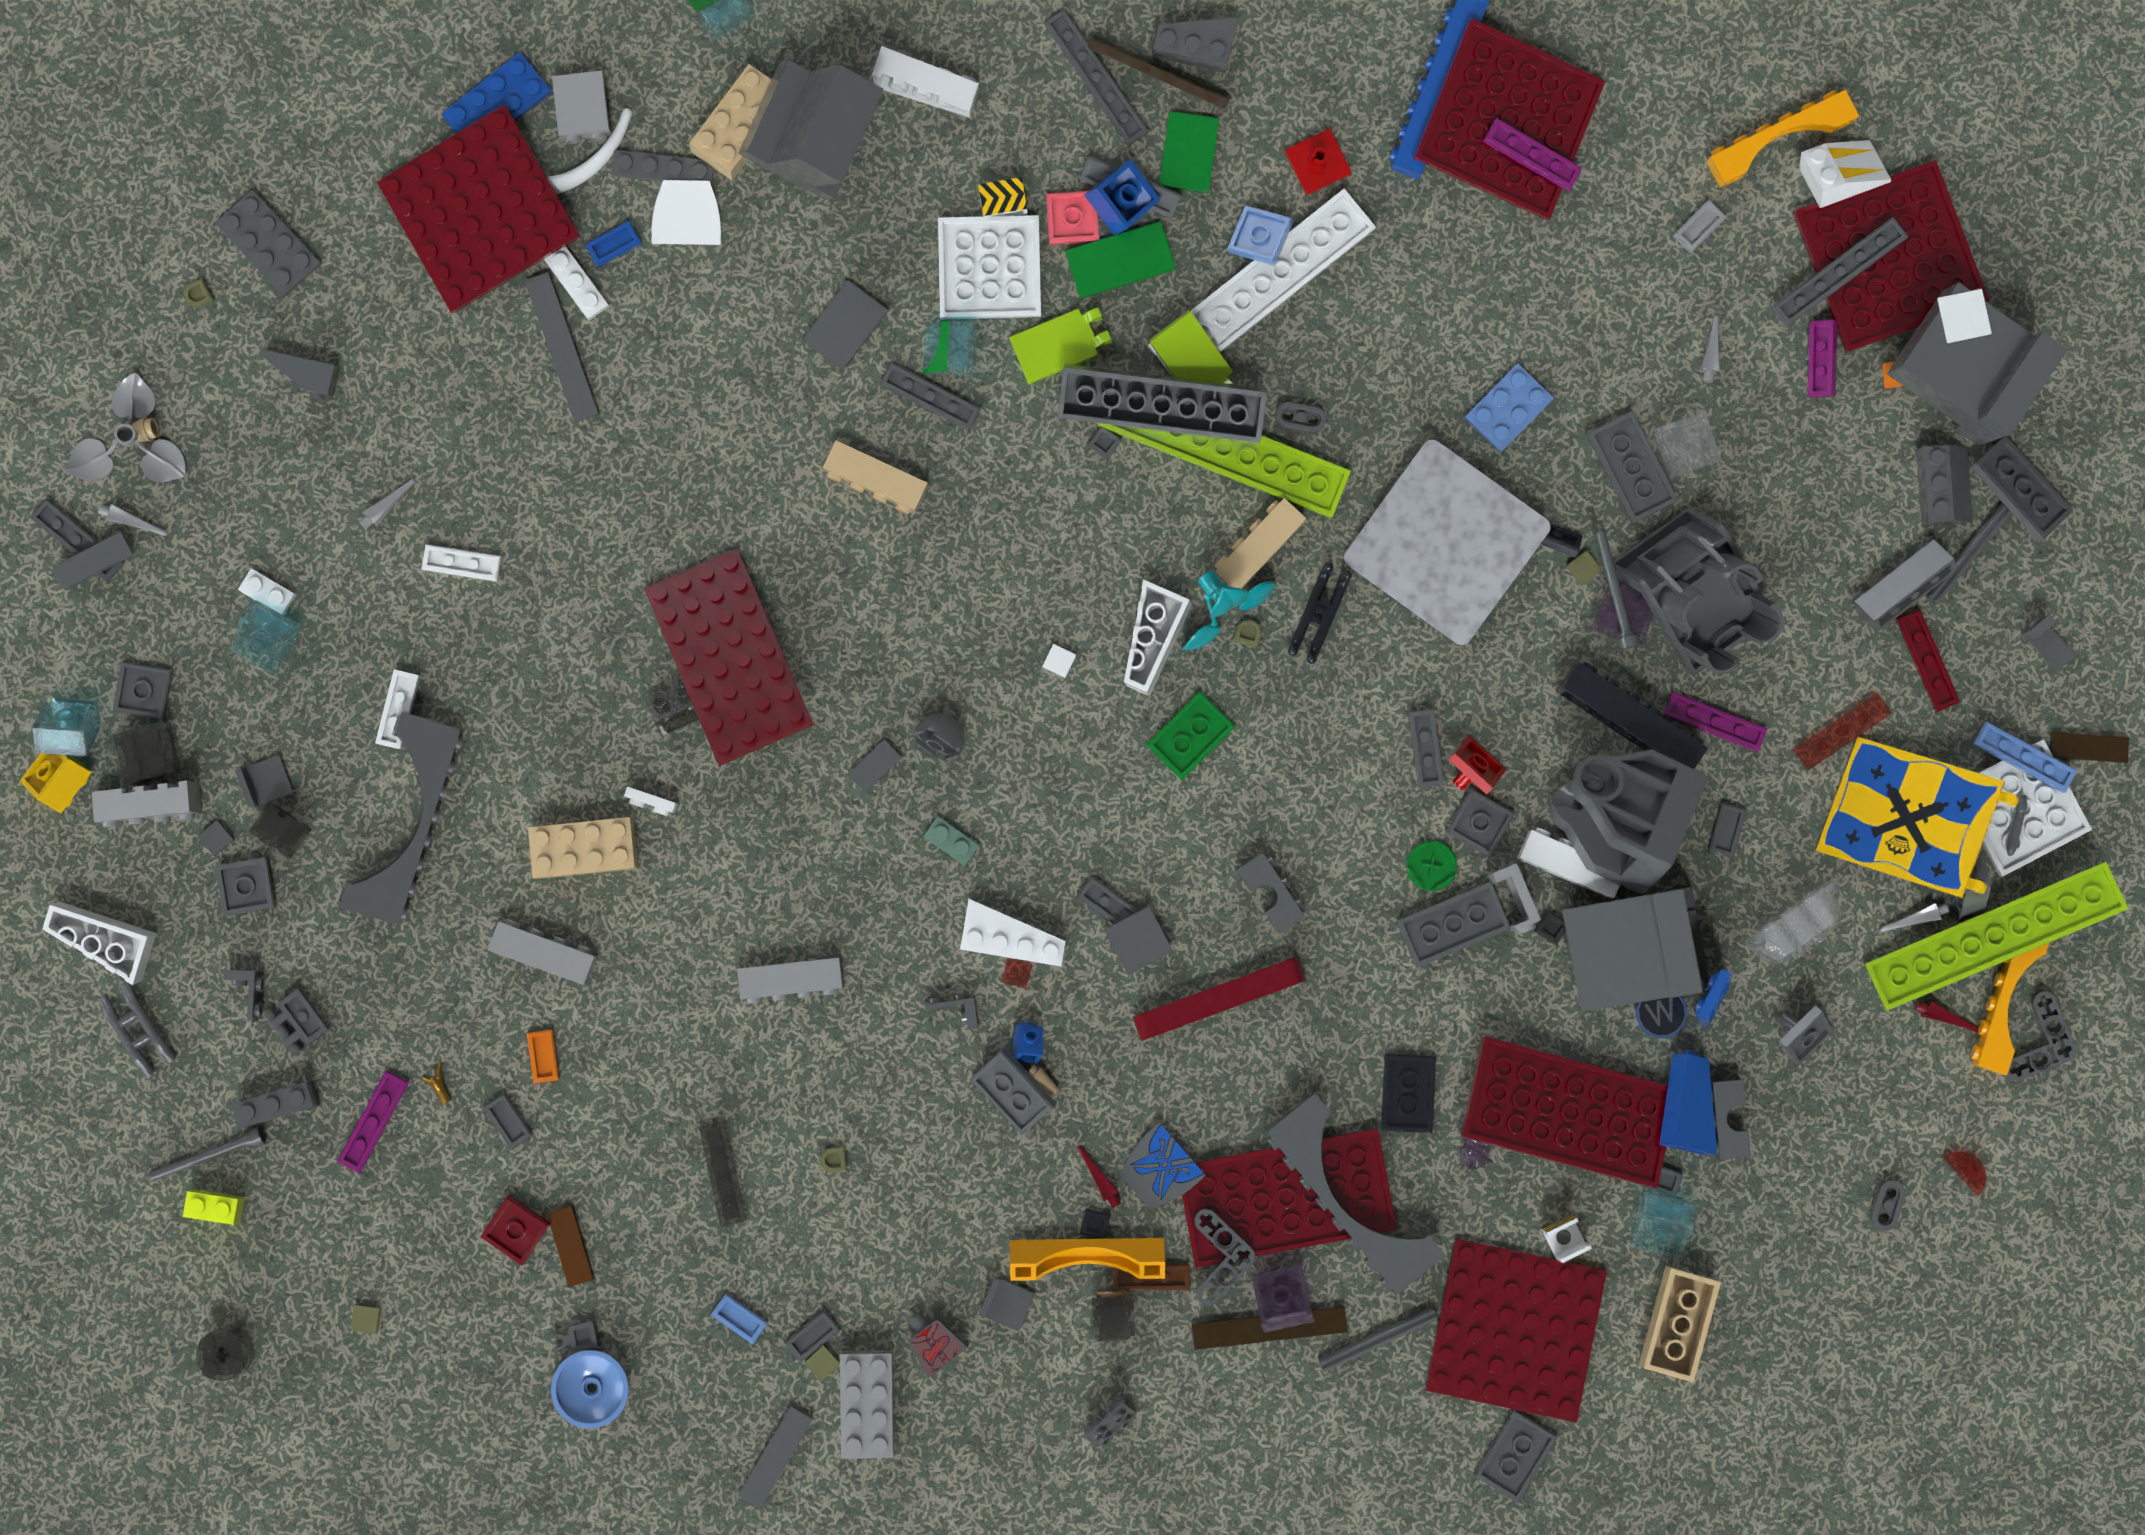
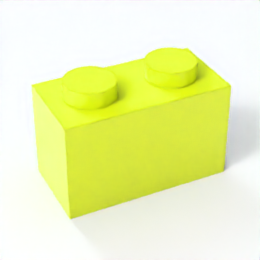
(213, 1206)

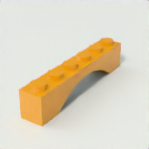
(1827, 116)
(1995, 1046)
(1136, 1256)

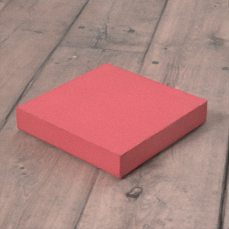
(1071, 218)

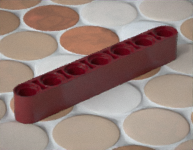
(1219, 998)

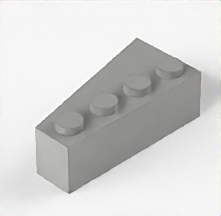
(147, 803)

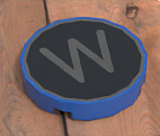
(1661, 1016)

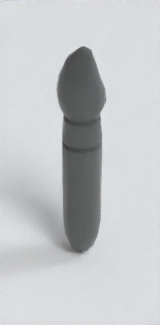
(2017, 825)

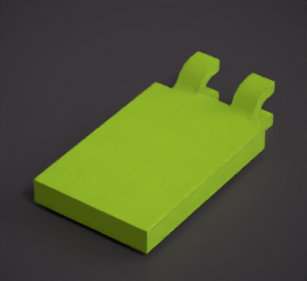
(1058, 342)
(1190, 352)

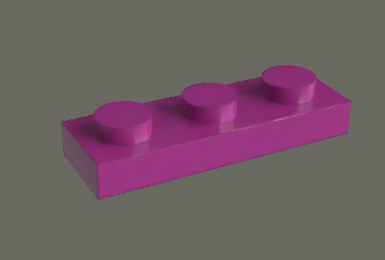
(1822, 359)

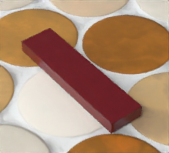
(1927, 660)

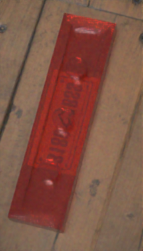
(1842, 731)

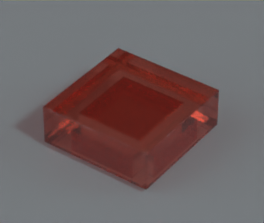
(1017, 973)

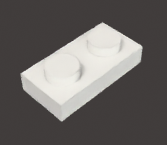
(266, 591)
(641, 798)

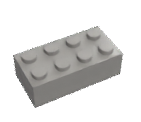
(867, 1404)

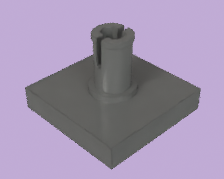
(1804, 1035)

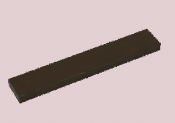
(1159, 72)
(1249, 1329)

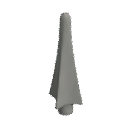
(1710, 363)
(378, 511)
(119, 516)
(1926, 914)

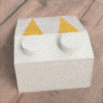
(1842, 170)

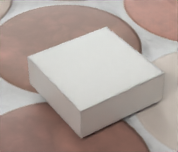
(1059, 661)

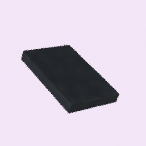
(1408, 1093)

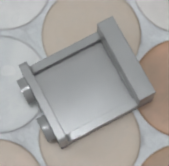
(581, 106)
(1520, 894)

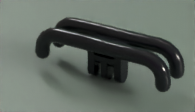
(1319, 612)

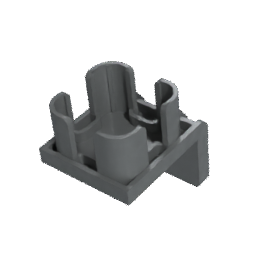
(1700, 591)

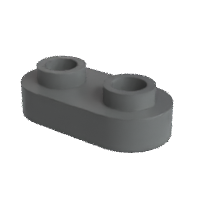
(1301, 414)
(1891, 1206)

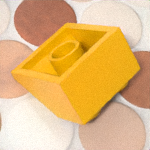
(55, 779)

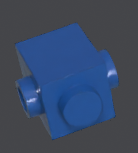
(1028, 1043)

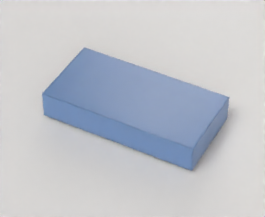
(739, 1318)

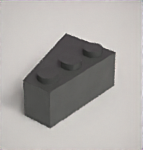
(1197, 42)

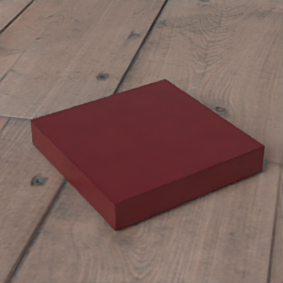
(515, 1230)

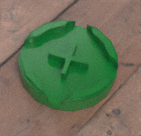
(1431, 866)

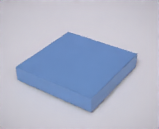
(1260, 235)

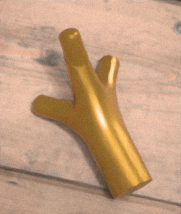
(437, 1085)

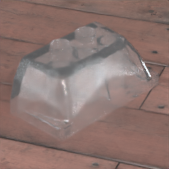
(1797, 926)

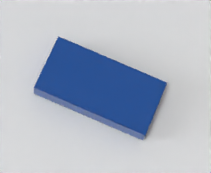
(613, 244)

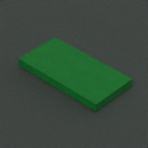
(1120, 260)

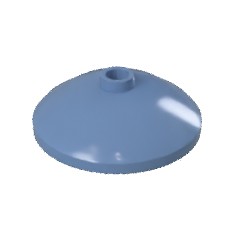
(577, 1402)

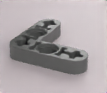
(2050, 1048)
(1229, 1250)

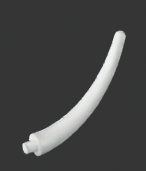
(580, 174)

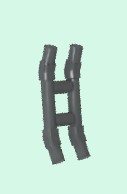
(151, 1033)

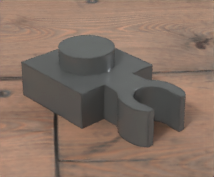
(580, 1336)

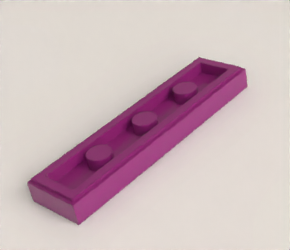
(1532, 154)
(1715, 722)
(373, 1121)

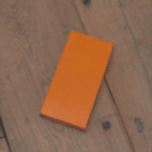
(543, 1056)

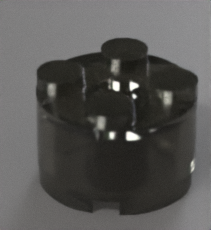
(280, 829)
(1112, 1314)
(218, 1366)

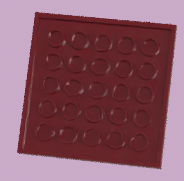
(1523, 88)
(478, 209)
(1907, 280)
(1515, 1330)

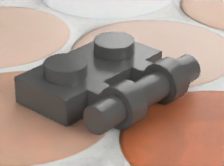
(303, 1018)

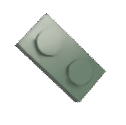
(951, 841)

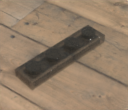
(722, 1173)

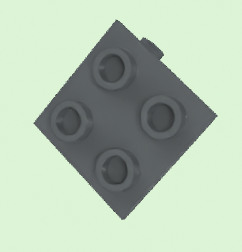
(1102, 1432)

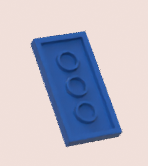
(512, 84)
(1709, 1005)

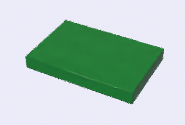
(1189, 152)
(1190, 735)

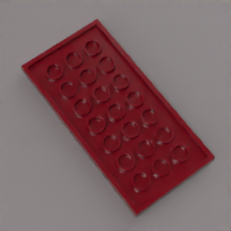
(728, 657)
(1567, 1112)
(1273, 1209)

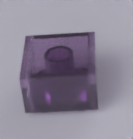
(1637, 610)
(1282, 1298)

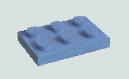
(1509, 408)

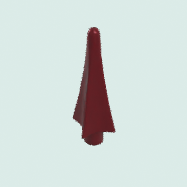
(1935, 1012)
(1105, 1187)

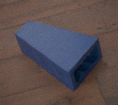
(1689, 1106)

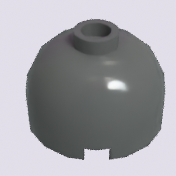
(940, 733)

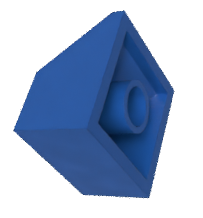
(1122, 197)

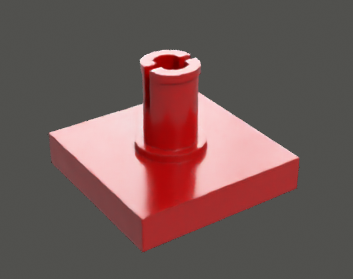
(1317, 162)
(1476, 766)

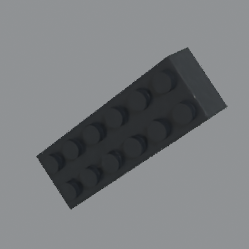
(1628, 716)

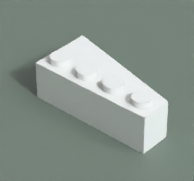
(1154, 634)
(1004, 936)

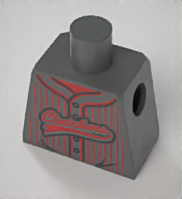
(934, 1344)

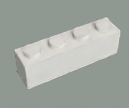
(1563, 861)

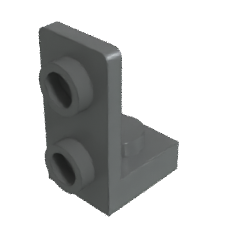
(256, 984)
(968, 1015)

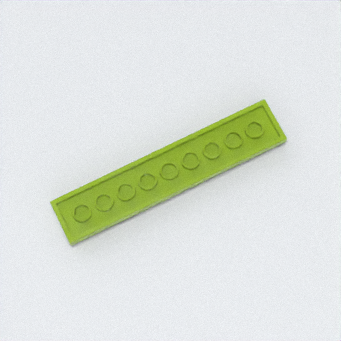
(1261, 465)
(1996, 936)

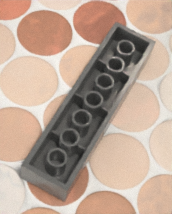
(1162, 403)

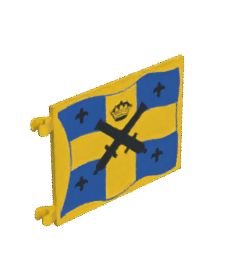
(1912, 817)

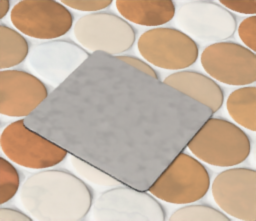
(1447, 542)

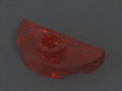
(1968, 1169)

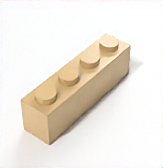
(875, 477)
(1260, 545)

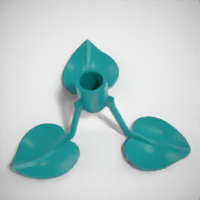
(1226, 599)

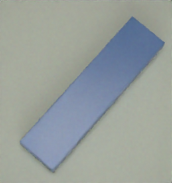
(2025, 757)

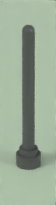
(1627, 637)
(254, 1137)

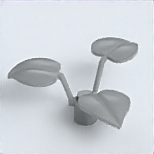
(161, 463)

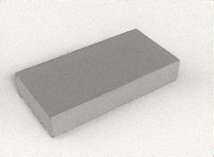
(1699, 226)

